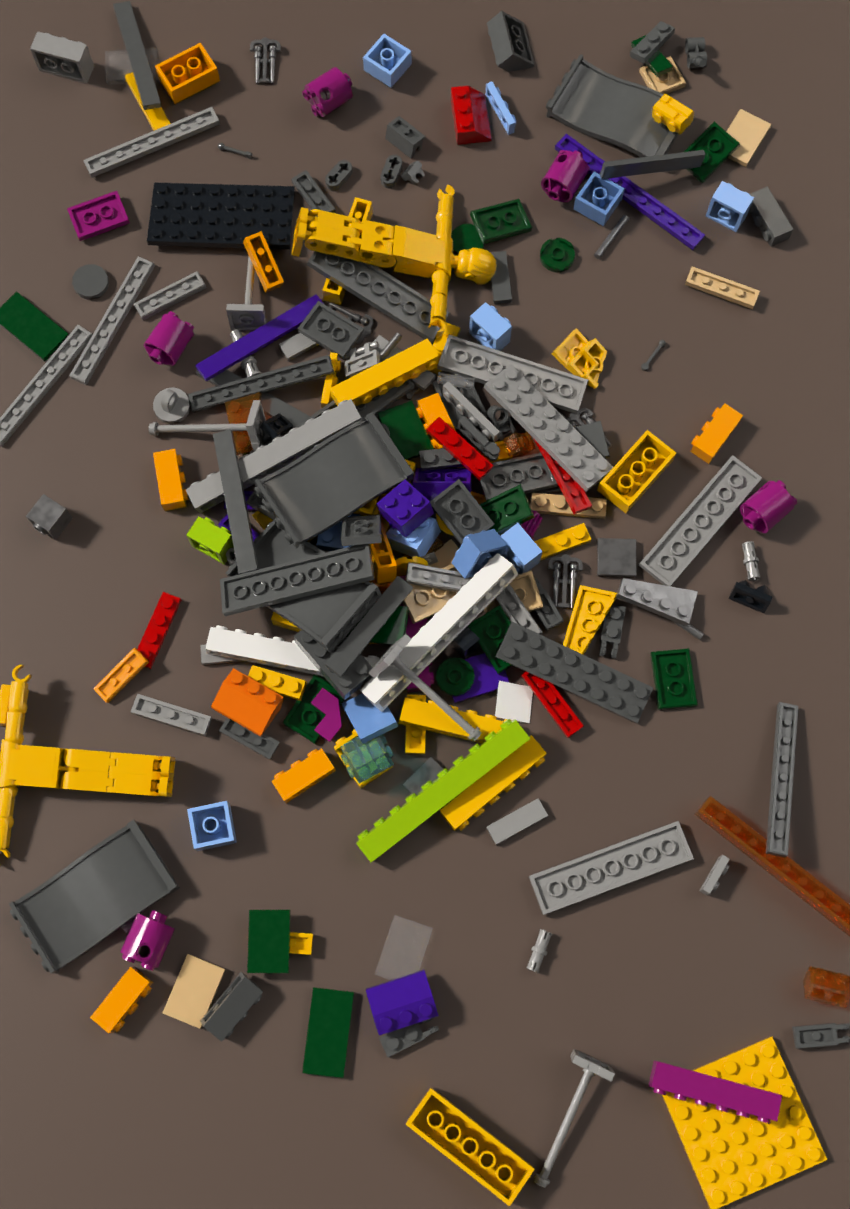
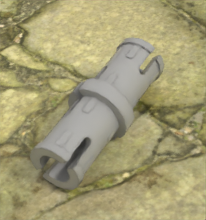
(751, 561)
(539, 950)

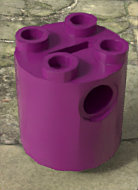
(333, 88)
(565, 175)
(168, 339)
(767, 506)
(149, 932)

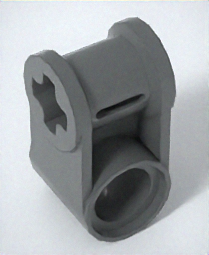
(503, 423)

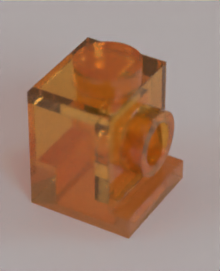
(519, 444)

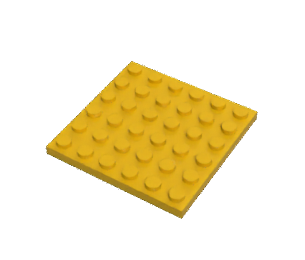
(737, 1152)

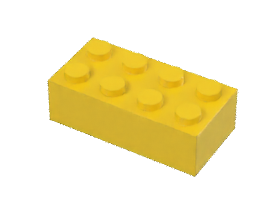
(636, 471)

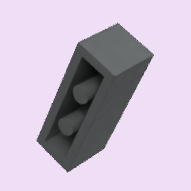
(769, 217)
(231, 1007)

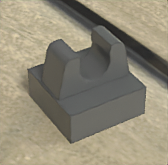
(411, 171)

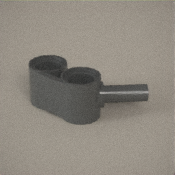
(696, 52)

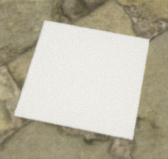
(514, 702)

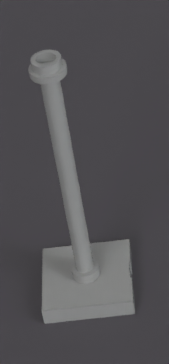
(248, 315)
(255, 419)
(391, 658)
(590, 1067)

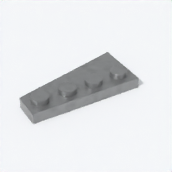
(663, 600)

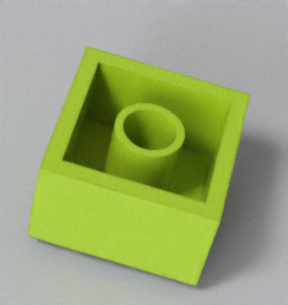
(210, 539)

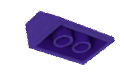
(433, 482)
(401, 1002)

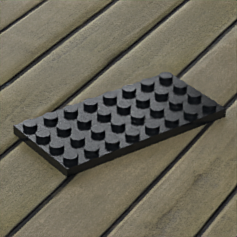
(220, 215)

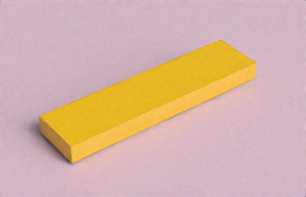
(155, 116)

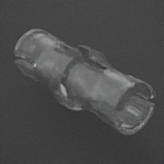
(456, 380)

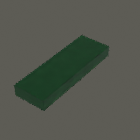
(657, 62)

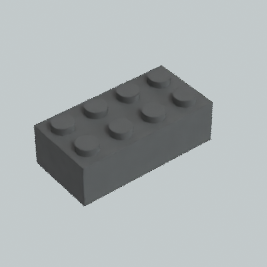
(352, 679)

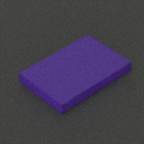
(485, 679)

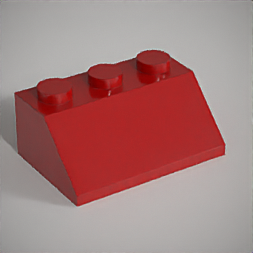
(470, 115)

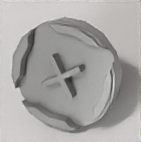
(171, 405)

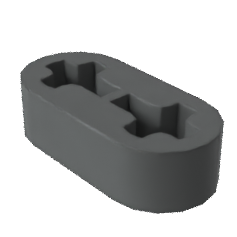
(387, 170)
(341, 177)

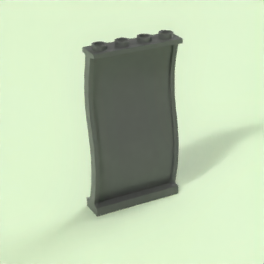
(610, 110)
(333, 480)
(324, 615)
(93, 897)

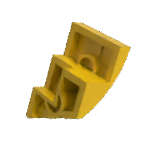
(581, 357)

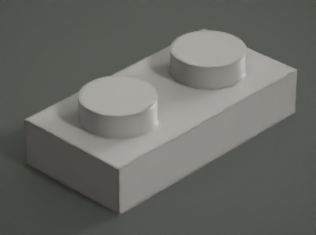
(711, 882)

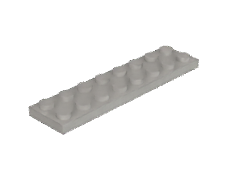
(484, 363)
(548, 427)
(700, 521)
(610, 867)

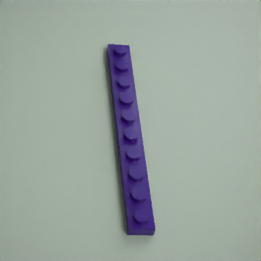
(640, 198)

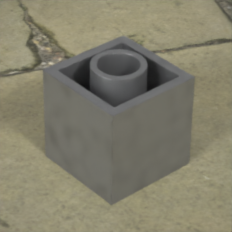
(49, 517)

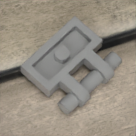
(361, 359)

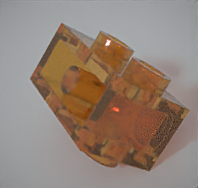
(827, 987)

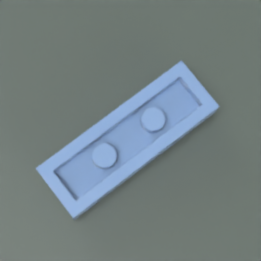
(500, 107)

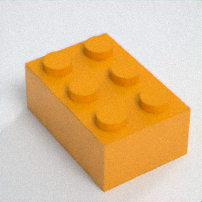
(187, 73)

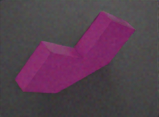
(331, 723)

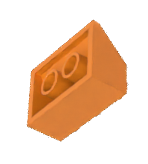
(247, 702)

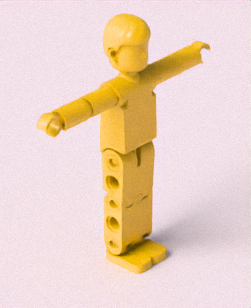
(398, 246)
(69, 767)

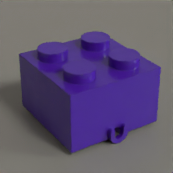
(405, 508)

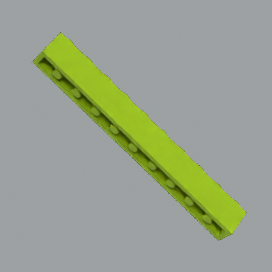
(442, 790)

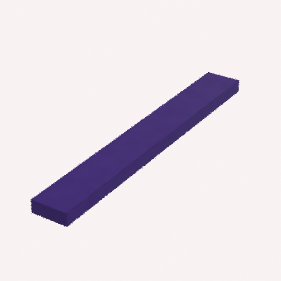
(256, 340)

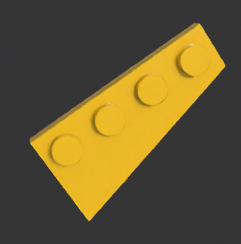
(587, 616)

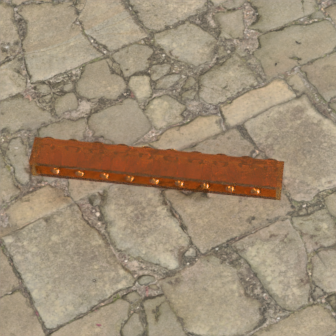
(781, 868)

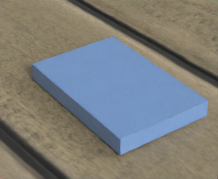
(367, 719)

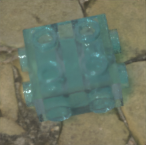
(367, 758)

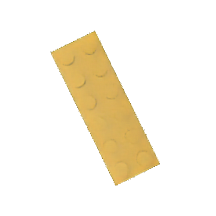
(470, 1146)

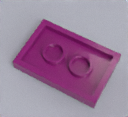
(98, 215)

